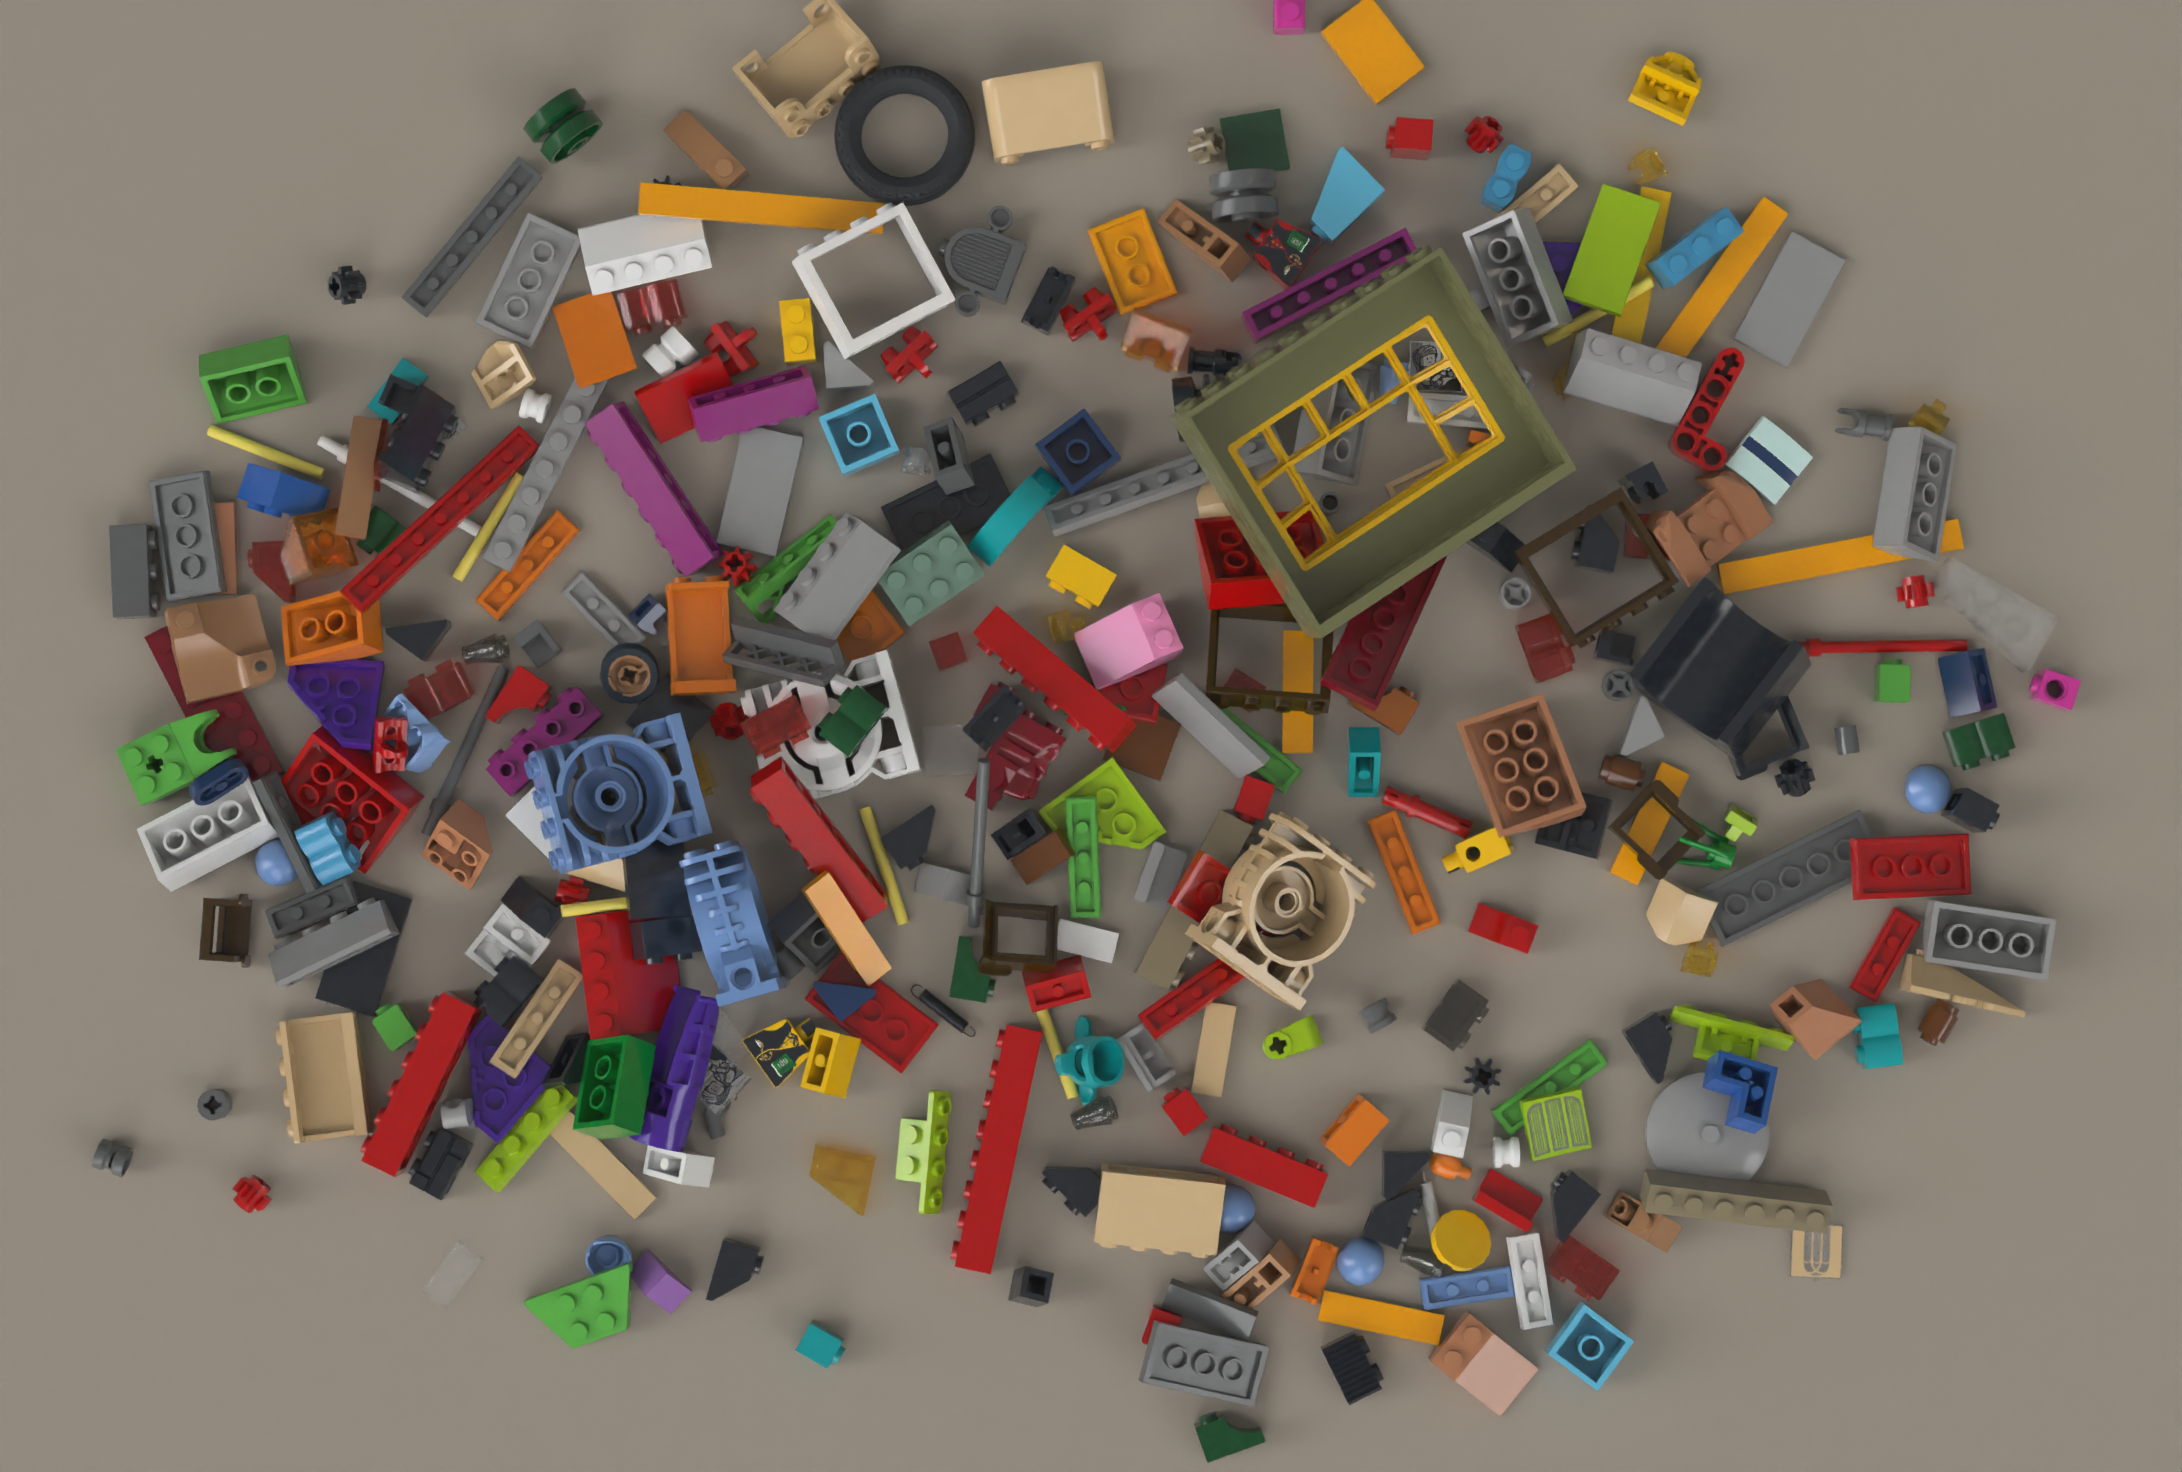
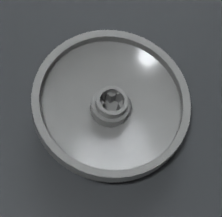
(1690, 1134)

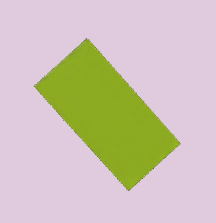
(1611, 250)

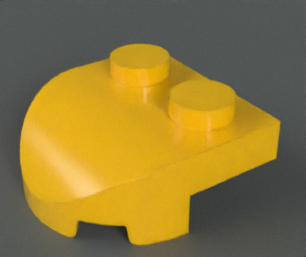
(1667, 87)

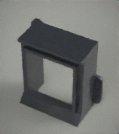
(1795, 734)

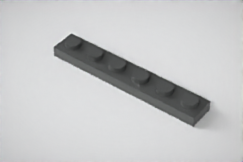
(472, 237)

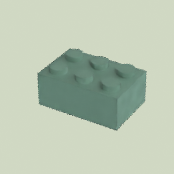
(930, 573)

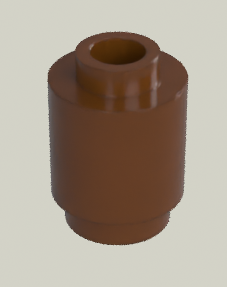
(1622, 772)
(1938, 1022)

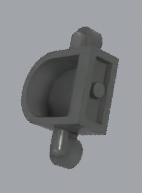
(983, 261)

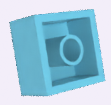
(859, 435)
(1589, 1346)

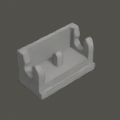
(1146, 1057)

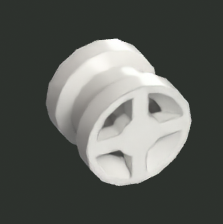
(535, 405)
(1506, 1152)

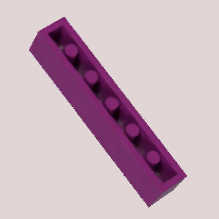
(1326, 286)
(653, 489)

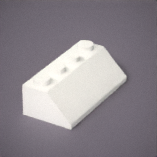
(642, 250)
(207, 836)

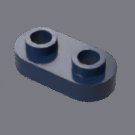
(218, 781)

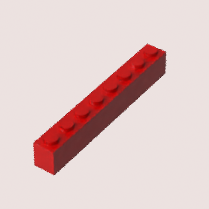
(998, 1148)

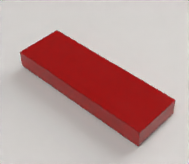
(1884, 954)

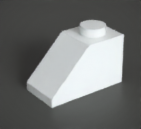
(1452, 1124)
(679, 1167)

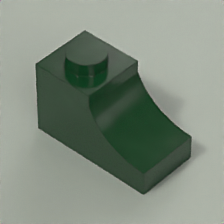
(966, 979)
(1222, 1438)

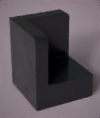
(397, 394)
(1614, 648)

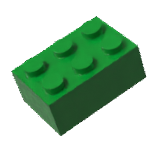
(614, 1087)

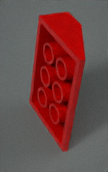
(1230, 568)
(343, 782)
(619, 991)

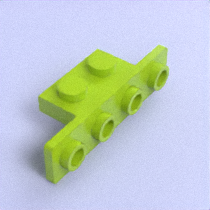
(1732, 1036)
(924, 1150)

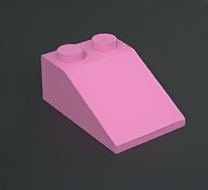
(1128, 642)

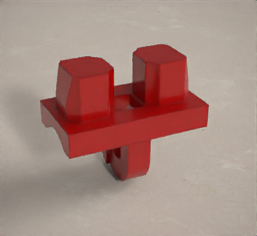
(1079, 323)
(735, 344)
(902, 364)
(384, 754)

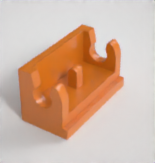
(1354, 1130)
(1314, 1270)

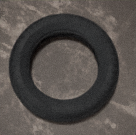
(891, 82)

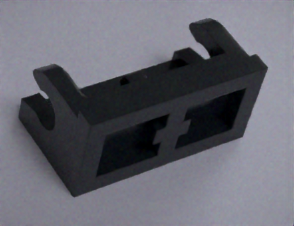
(1048, 300)
(1644, 481)
(995, 718)

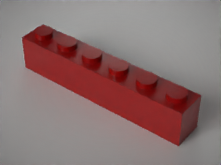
(1054, 679)
(816, 836)

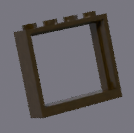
(1633, 606)
(1263, 699)

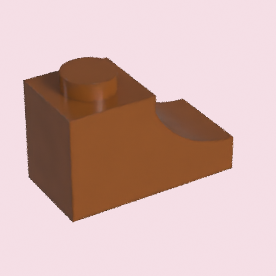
(1394, 709)

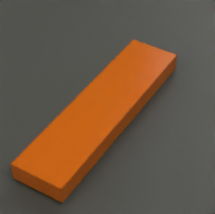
(533, 561)
(1403, 871)

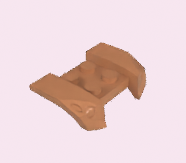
(1710, 524)

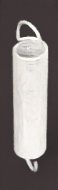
(1429, 1202)

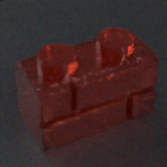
(776, 726)
(1582, 1267)

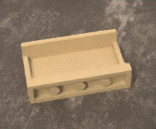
(324, 1077)
(1159, 1210)

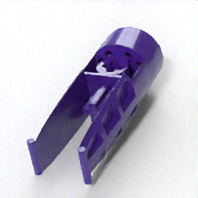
(679, 1069)

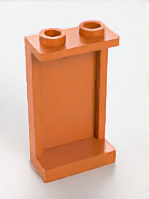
(698, 636)

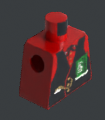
(1282, 250)

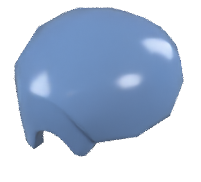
(1928, 788)
(274, 864)
(1237, 1209)
(607, 1253)
(1360, 1260)

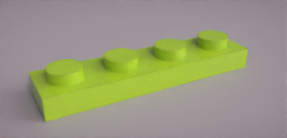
(526, 1136)

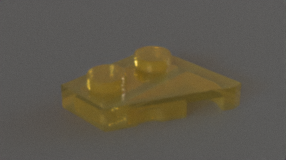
(844, 1175)

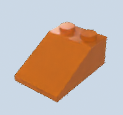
(329, 630)

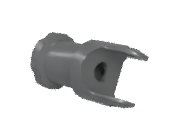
(1867, 424)

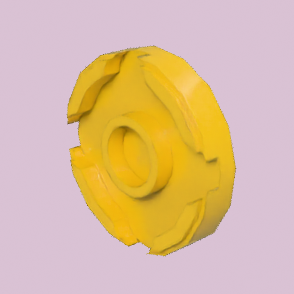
(1461, 1240)

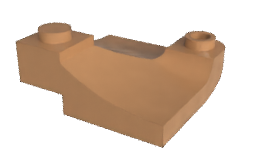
(219, 647)

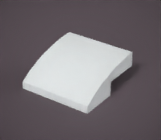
(504, 937)

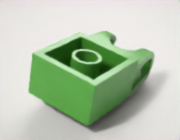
(183, 756)

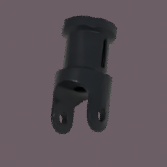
(1212, 361)

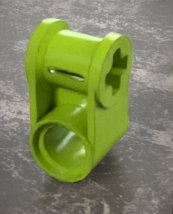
(1297, 1038)

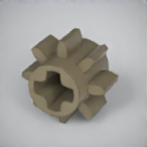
(1206, 145)

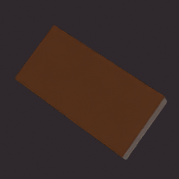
(1042, 856)

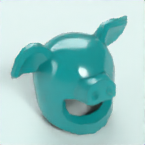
(1091, 1060)

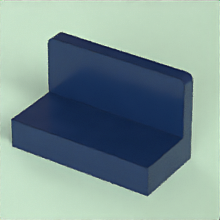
(1967, 682)

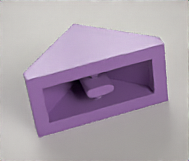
(658, 1282)

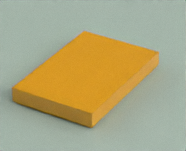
(1372, 50)
(1132, 261)

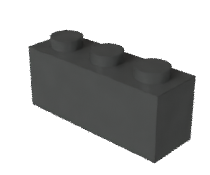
(133, 571)

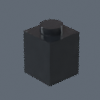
(1031, 1286)

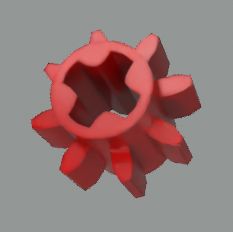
(1484, 134)
(731, 560)
(1915, 591)
(728, 720)
(572, 891)
(252, 1193)

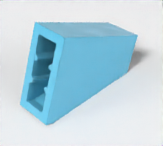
(1344, 197)

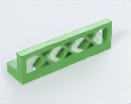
(785, 567)

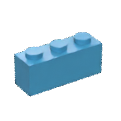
(1694, 247)

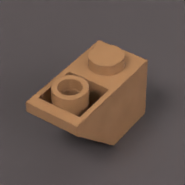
(1648, 1226)

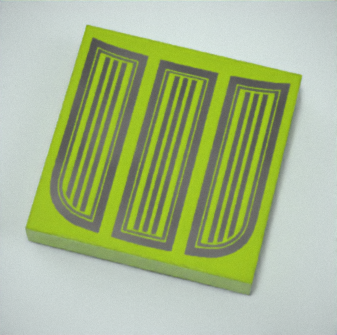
(1555, 1124)

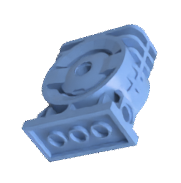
(556, 765)
(732, 922)

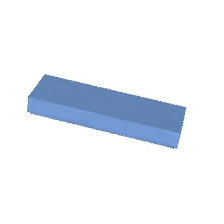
(1467, 1287)

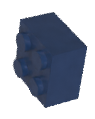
(1078, 452)

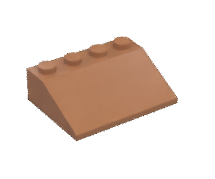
(1521, 767)

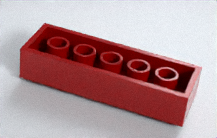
(421, 1084)

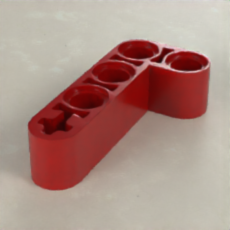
(1711, 407)

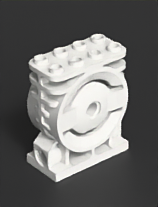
(830, 760)

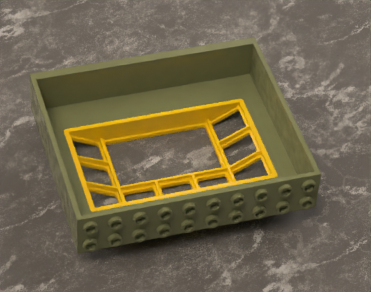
(1425, 518)

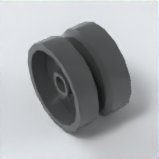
(1243, 195)

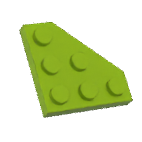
(1121, 810)

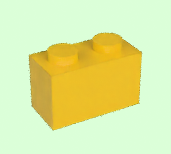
(798, 331)
(1080, 577)
(830, 1062)

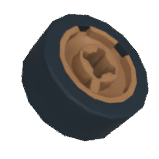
(636, 659)

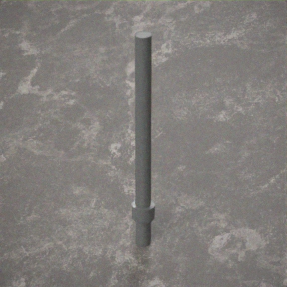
(440, 805)
(975, 895)

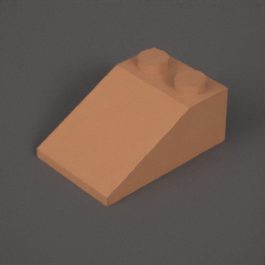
(1483, 1363)

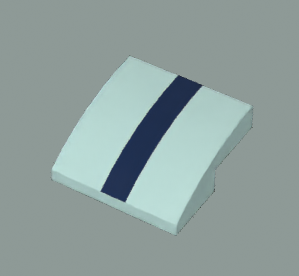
(1768, 460)

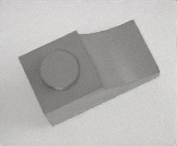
(1239, 1256)

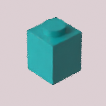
(821, 1345)

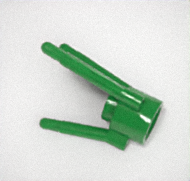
(1719, 852)

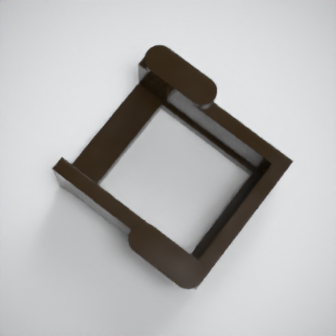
(1669, 802)
(232, 930)
(1002, 964)

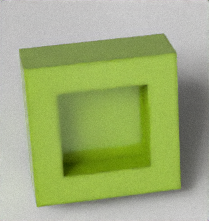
(1739, 822)

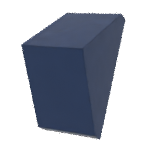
(843, 998)

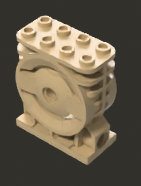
(1253, 898)

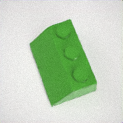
(252, 379)

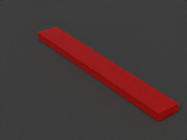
(440, 520)

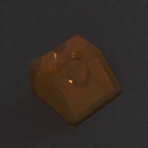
(1155, 340)
(313, 549)

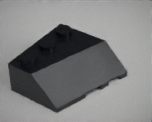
(419, 441)

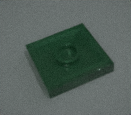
(1255, 141)

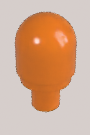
(1448, 1166)

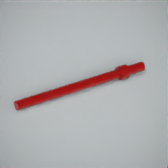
(1815, 646)

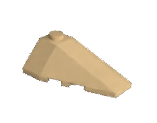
(1950, 985)

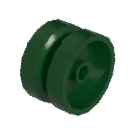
(563, 126)

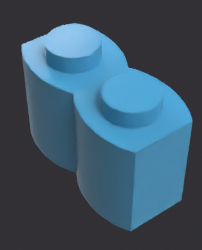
(1508, 173)
(328, 848)

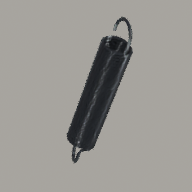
(943, 1010)

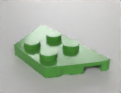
(587, 1307)

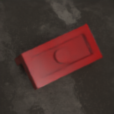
(1062, 986)
(1507, 1199)

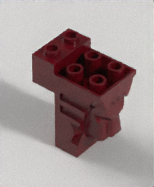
(1018, 755)

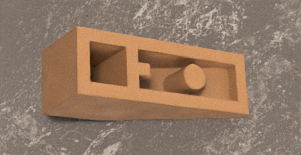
(706, 151)
(1205, 240)
(1263, 1277)

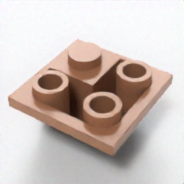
(460, 844)
(1814, 1016)

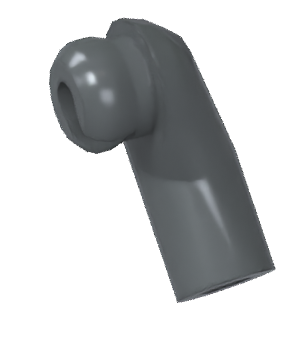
(714, 1122)

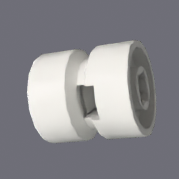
(670, 353)

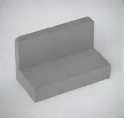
(1160, 875)

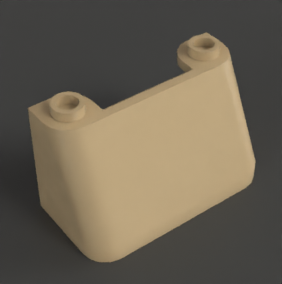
(1048, 110)

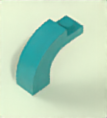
(1014, 515)

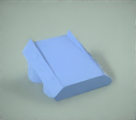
(423, 737)

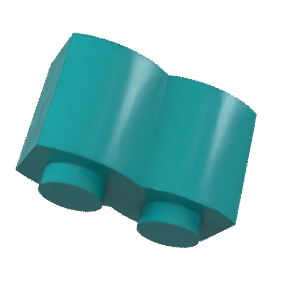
(1878, 1037)

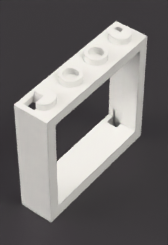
(826, 307)

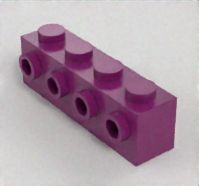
(753, 404)
(558, 726)

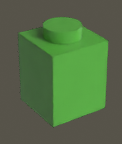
(1892, 682)
(395, 1025)

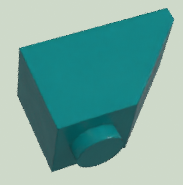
(1363, 761)

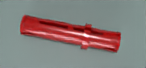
(1427, 812)

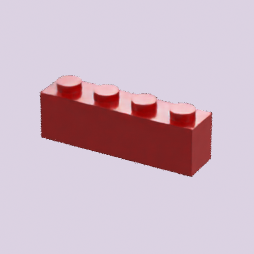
(1264, 1166)

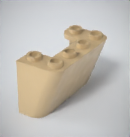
(811, 69)

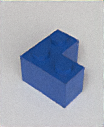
(280, 493)
(1747, 1083)

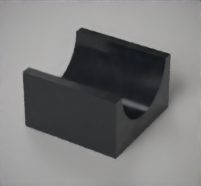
(1719, 670)

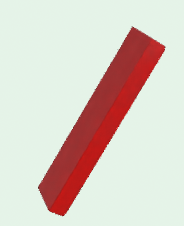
(1189, 998)

